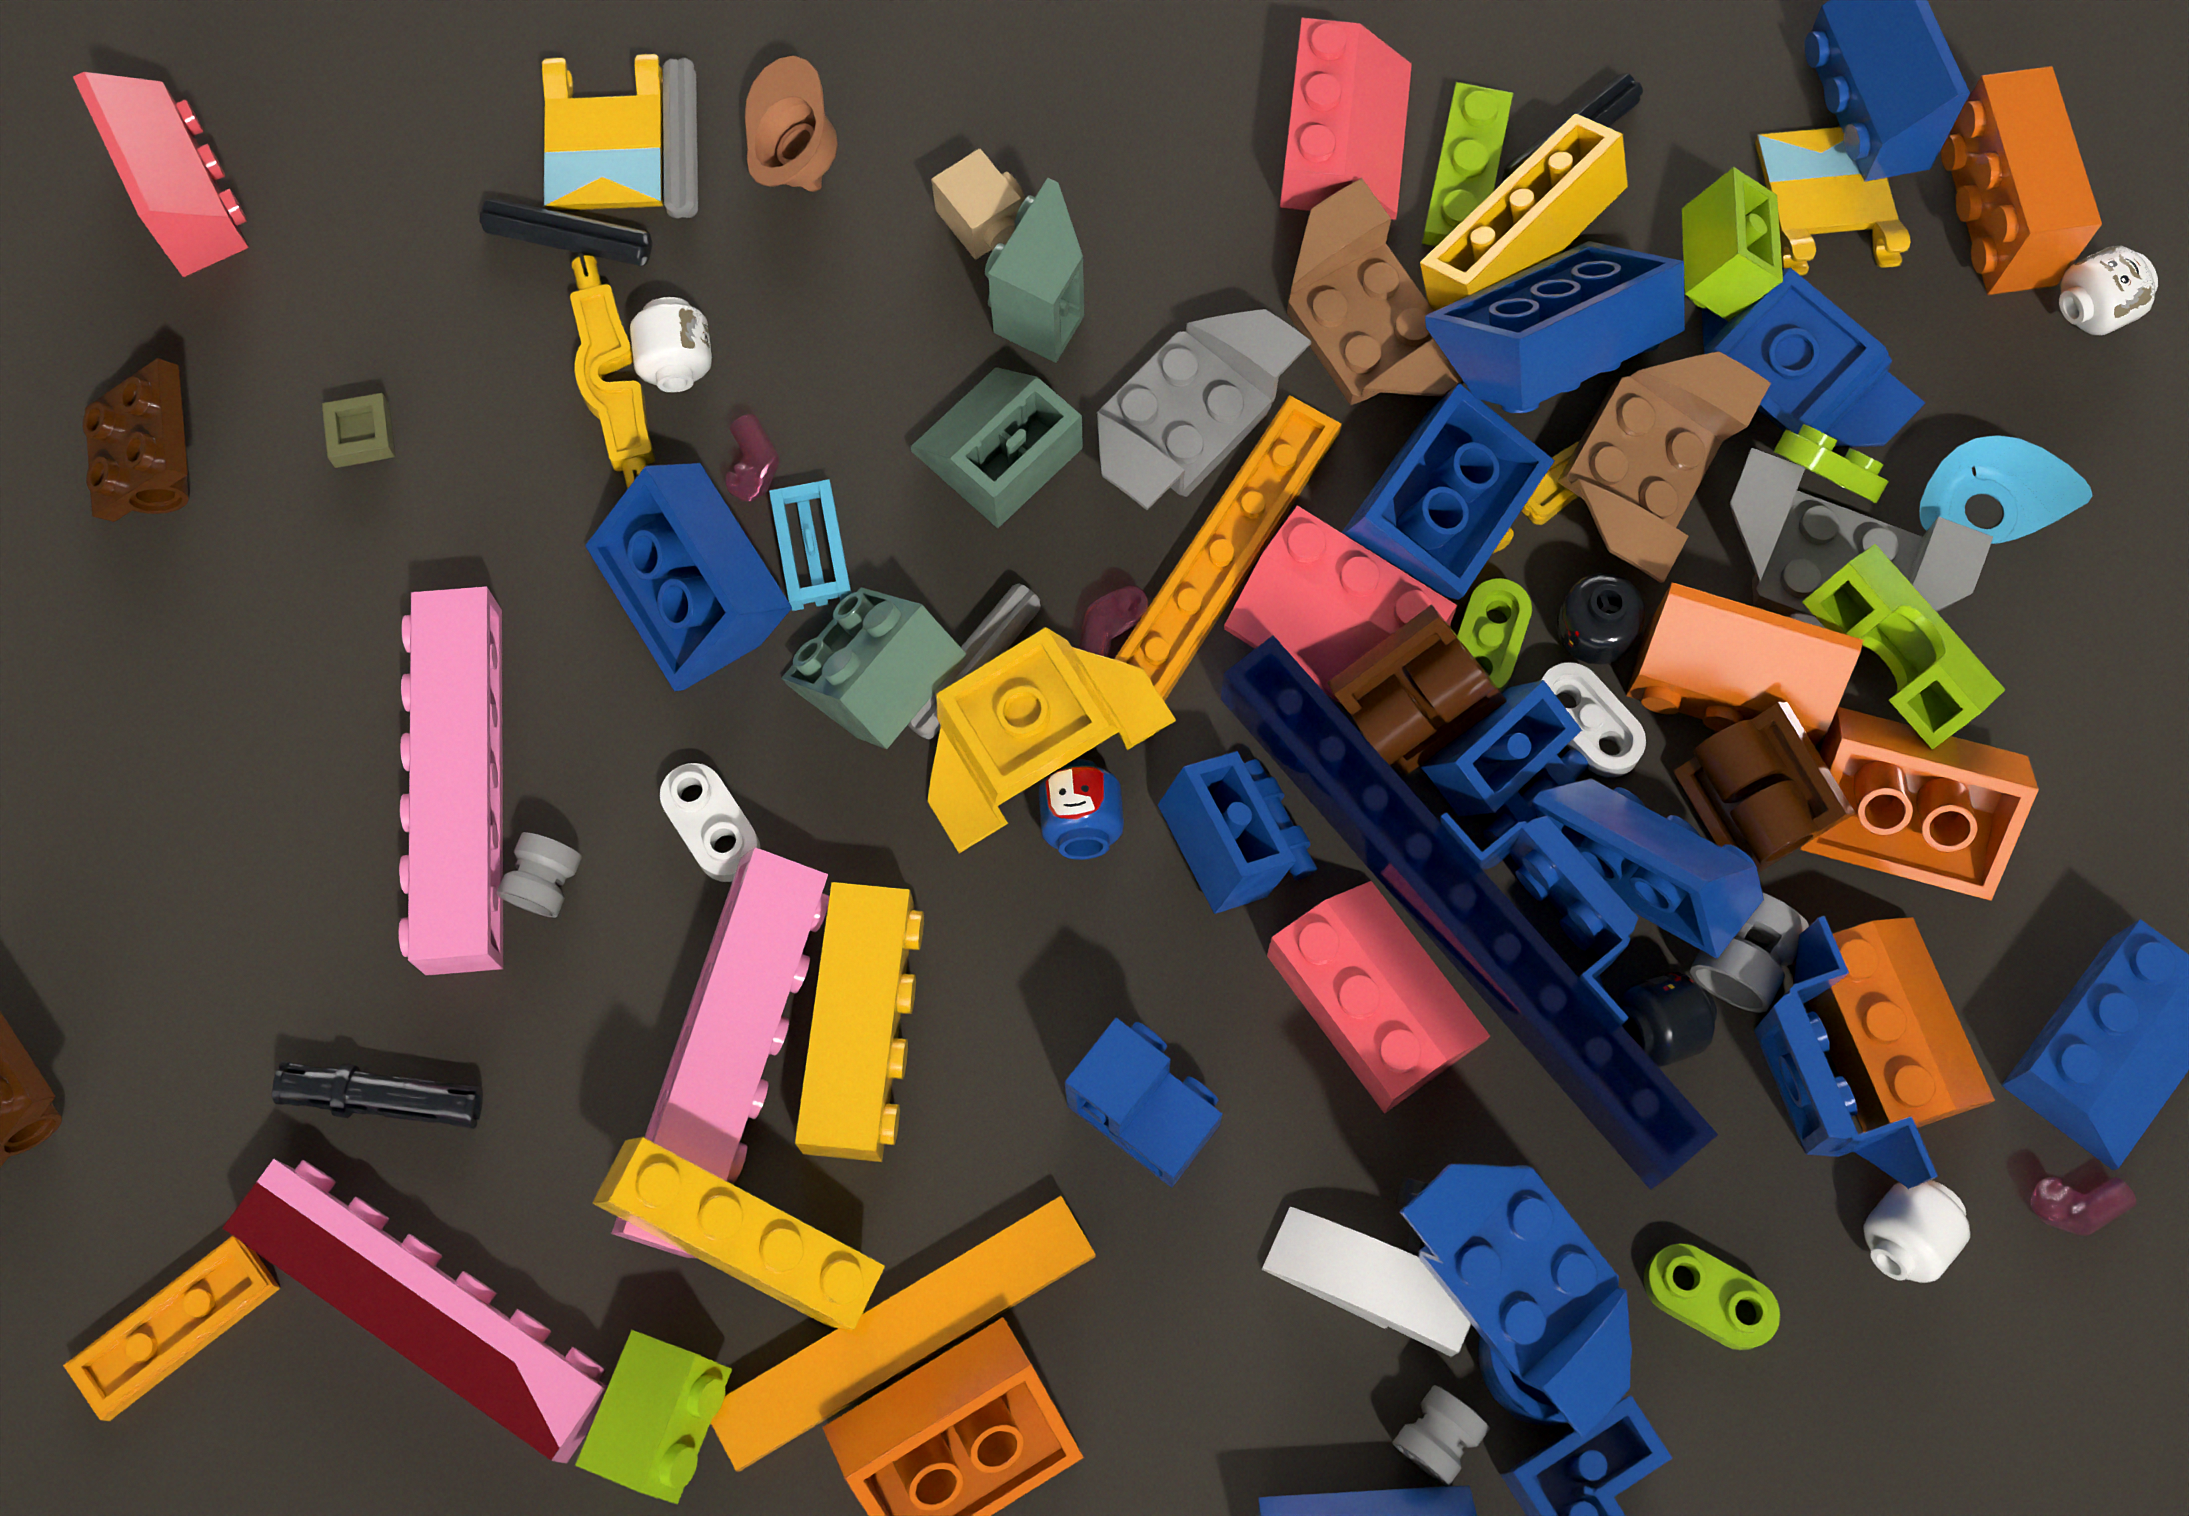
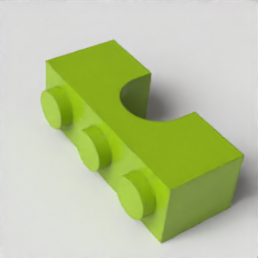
(1935, 672)

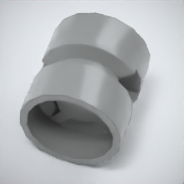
(1751, 964)

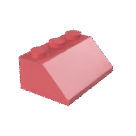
(1345, 116)
(165, 169)
(1326, 598)
(1375, 993)

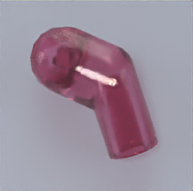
(759, 460)
(1111, 617)
(2080, 1212)

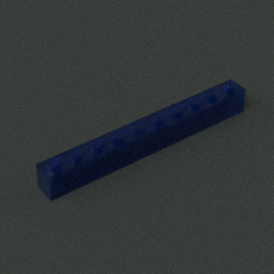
(1466, 915)

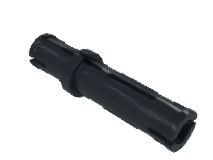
(358, 1092)

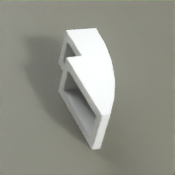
(1366, 1279)

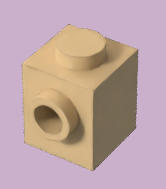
(977, 202)

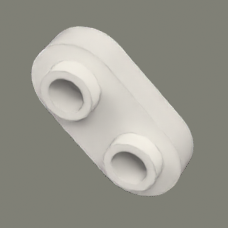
(1600, 718)
(707, 819)

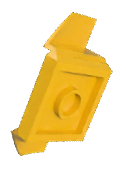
(1025, 721)

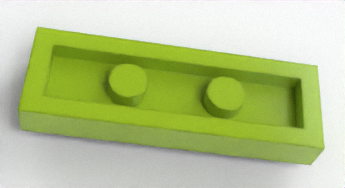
(1467, 157)

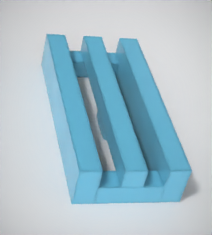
(819, 591)

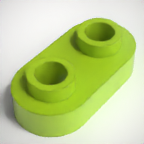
(1814, 452)
(1492, 643)
(1713, 1297)

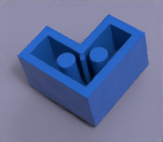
(1139, 1105)
(1586, 1473)

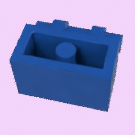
(1503, 752)
(1234, 830)

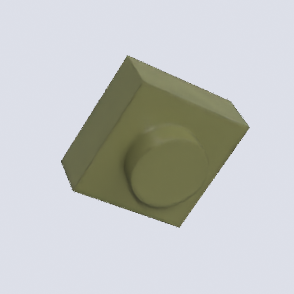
(358, 430)

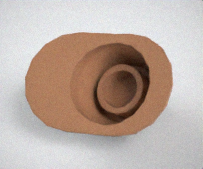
(787, 126)

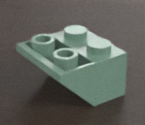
(1038, 277)
(1002, 442)
(874, 665)

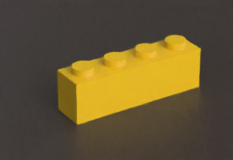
(1530, 212)
(857, 1023)
(738, 1234)

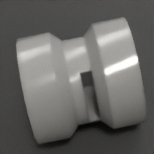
(541, 868)
(1439, 1437)

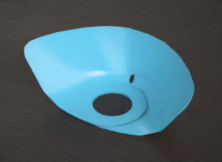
(2021, 476)

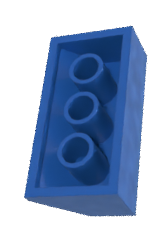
(1560, 323)

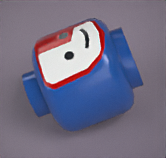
(1081, 810)

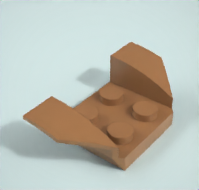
(1363, 304)
(1653, 450)

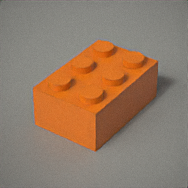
(2020, 181)

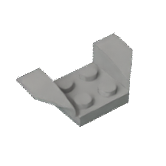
(1194, 403)
(1805, 540)

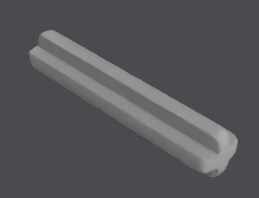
(680, 138)
(984, 644)

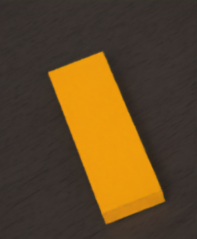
(171, 1328)

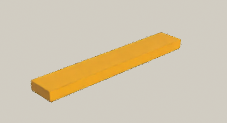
(1229, 544)
(900, 1333)

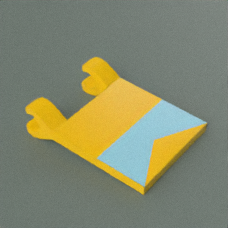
(603, 147)
(1826, 193)

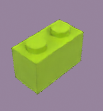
(1731, 245)
(654, 1417)

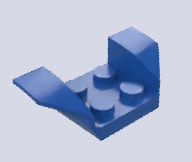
(1818, 365)
(1558, 871)
(1813, 1097)
(1528, 1284)

